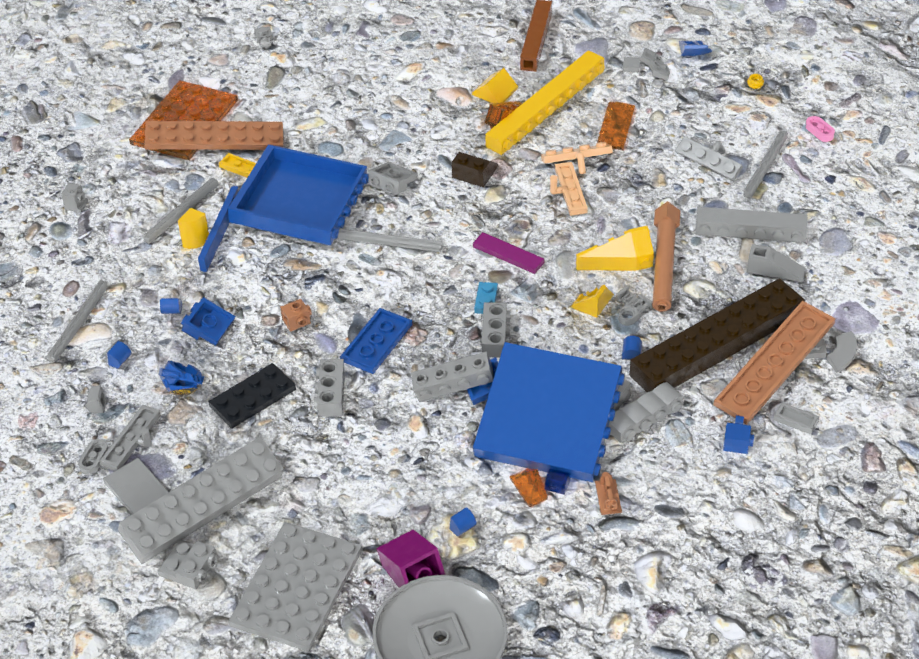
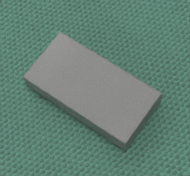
(796, 418)

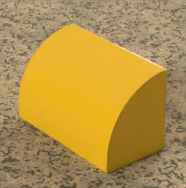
(193, 229)

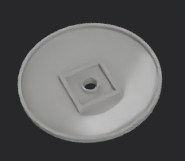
(435, 607)

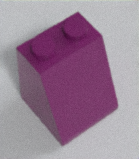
(410, 558)

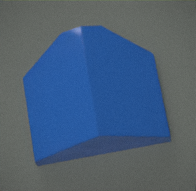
(693, 48)

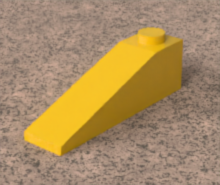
(624, 253)

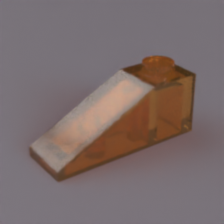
(499, 111)

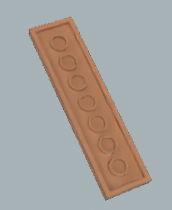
(213, 135)
(774, 362)

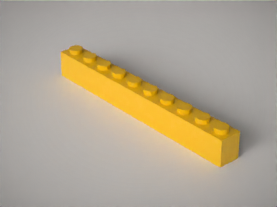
(544, 102)

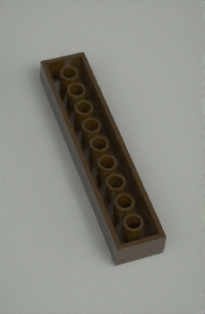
(715, 337)

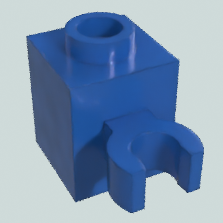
(738, 436)

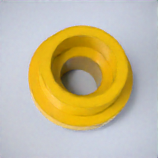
(755, 81)

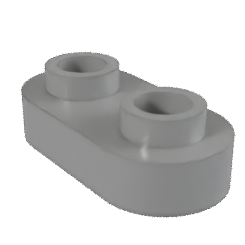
(90, 460)

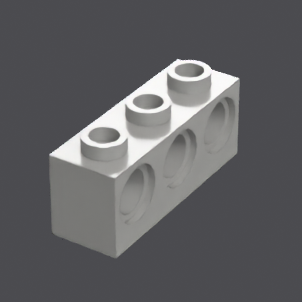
(495, 328)
(330, 387)

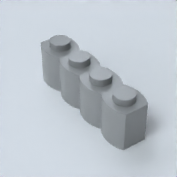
(644, 411)

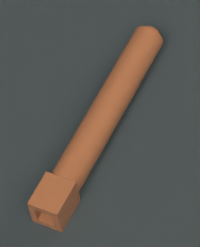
(666, 220)

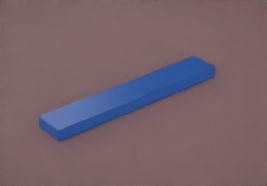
(216, 233)

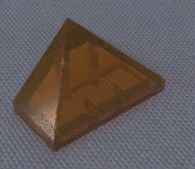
(529, 486)

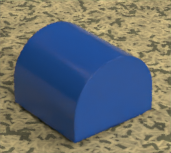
(170, 306)
(631, 347)
(118, 354)
(462, 522)

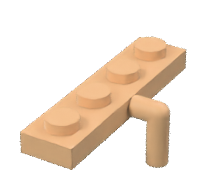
(583, 151)
(569, 187)

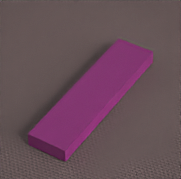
(508, 253)

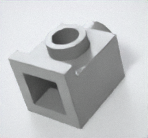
(74, 198)

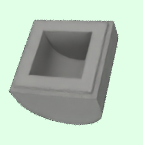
(96, 400)

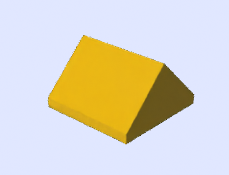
(496, 87)

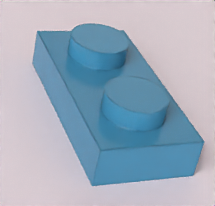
(486, 293)

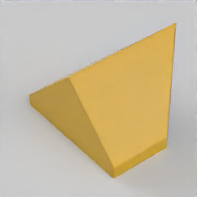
(593, 302)

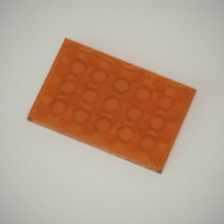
(187, 103)

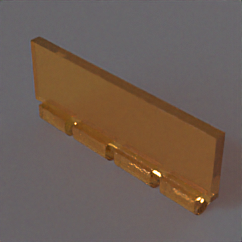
(616, 124)

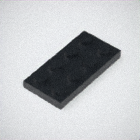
(252, 395)

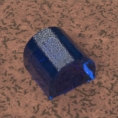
(557, 481)

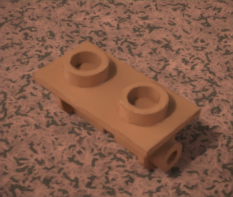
(608, 494)

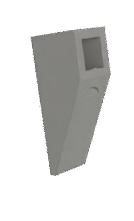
(771, 263)

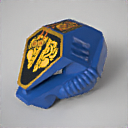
(179, 378)

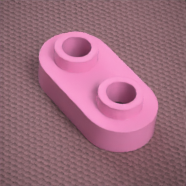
(820, 128)

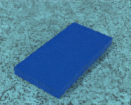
(376, 340)

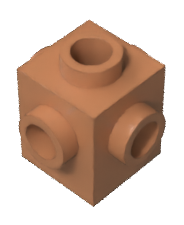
(296, 314)

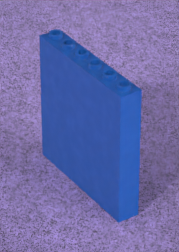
(298, 194)
(549, 411)

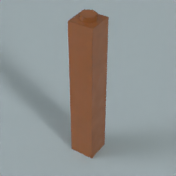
(536, 35)

